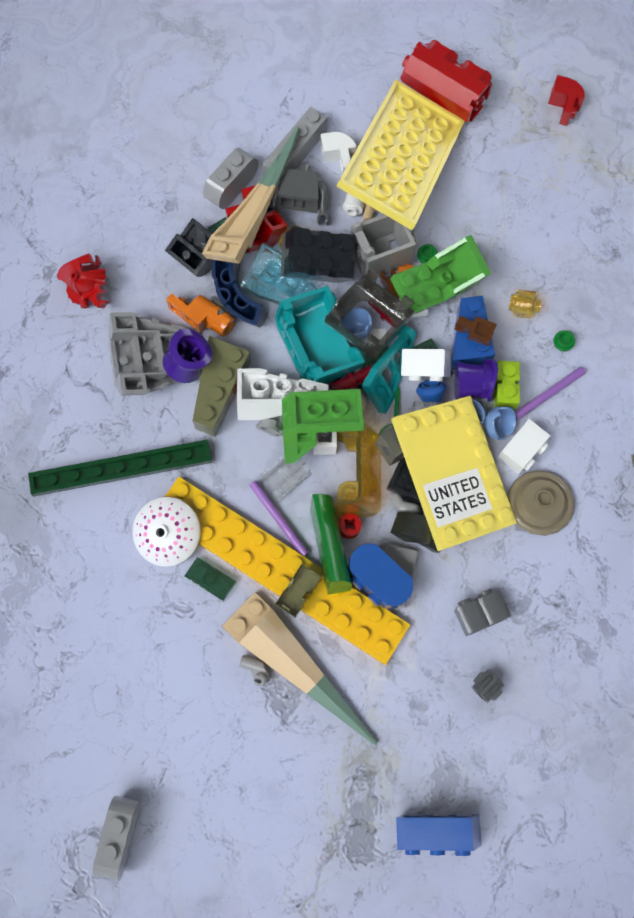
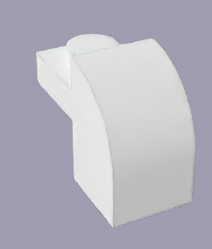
(337, 147)

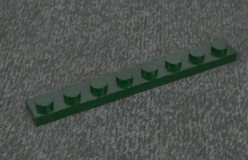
(119, 468)

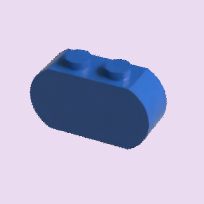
(379, 577)

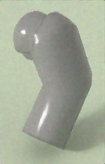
(402, 506)
(257, 668)

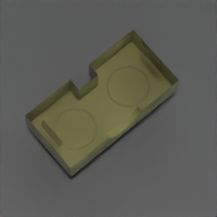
(292, 597)

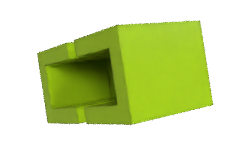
(508, 391)

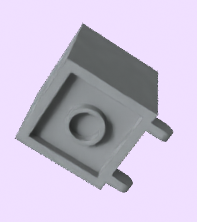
(373, 245)

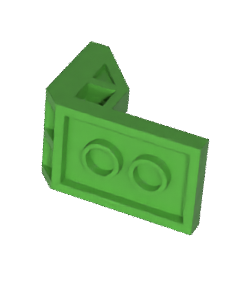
(443, 276)
(315, 413)

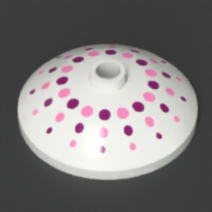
(180, 528)

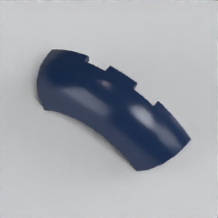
(228, 290)

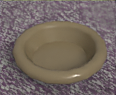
(541, 502)

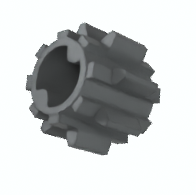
(487, 686)

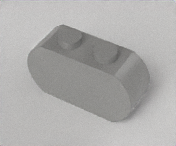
(230, 178)
(116, 838)

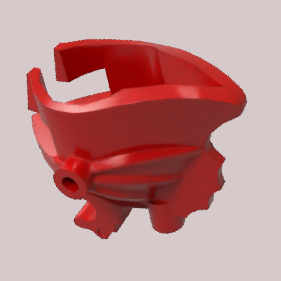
(84, 281)

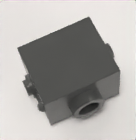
(389, 446)

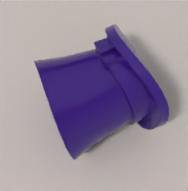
(186, 356)
(475, 379)

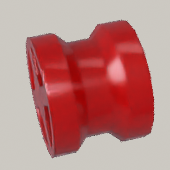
(350, 530)

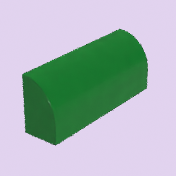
(330, 544)

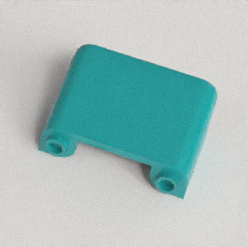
(315, 347)

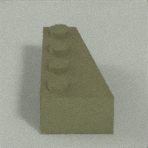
(218, 385)

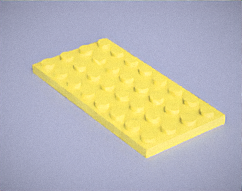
(401, 155)

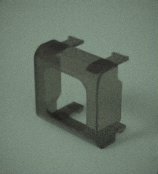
(368, 290)

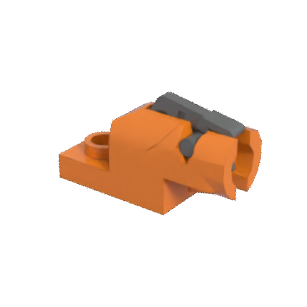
(203, 314)

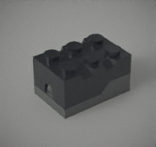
(318, 255)

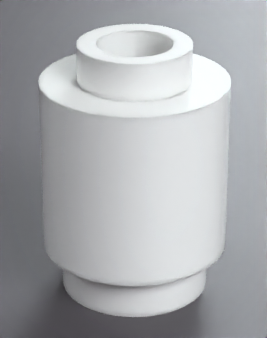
(352, 205)

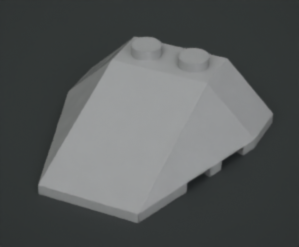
(138, 352)

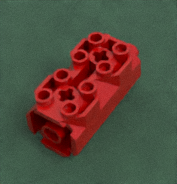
(439, 76)

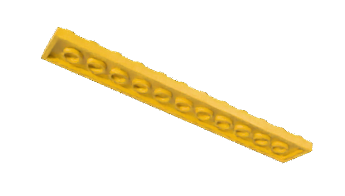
(275, 564)

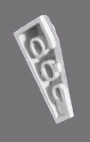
(262, 393)

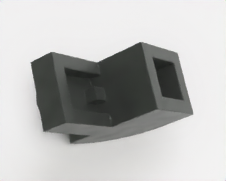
(413, 529)

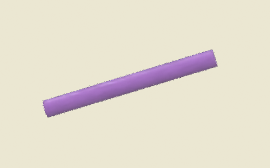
(549, 393)
(280, 520)

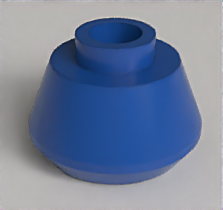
(431, 391)

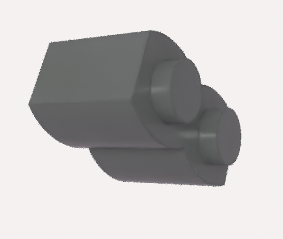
(481, 612)

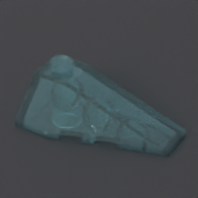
(265, 278)

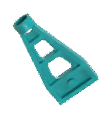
(375, 385)

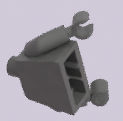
(301, 192)

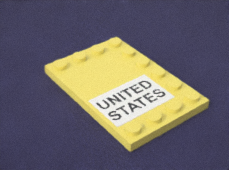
(453, 472)

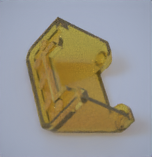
(364, 494)

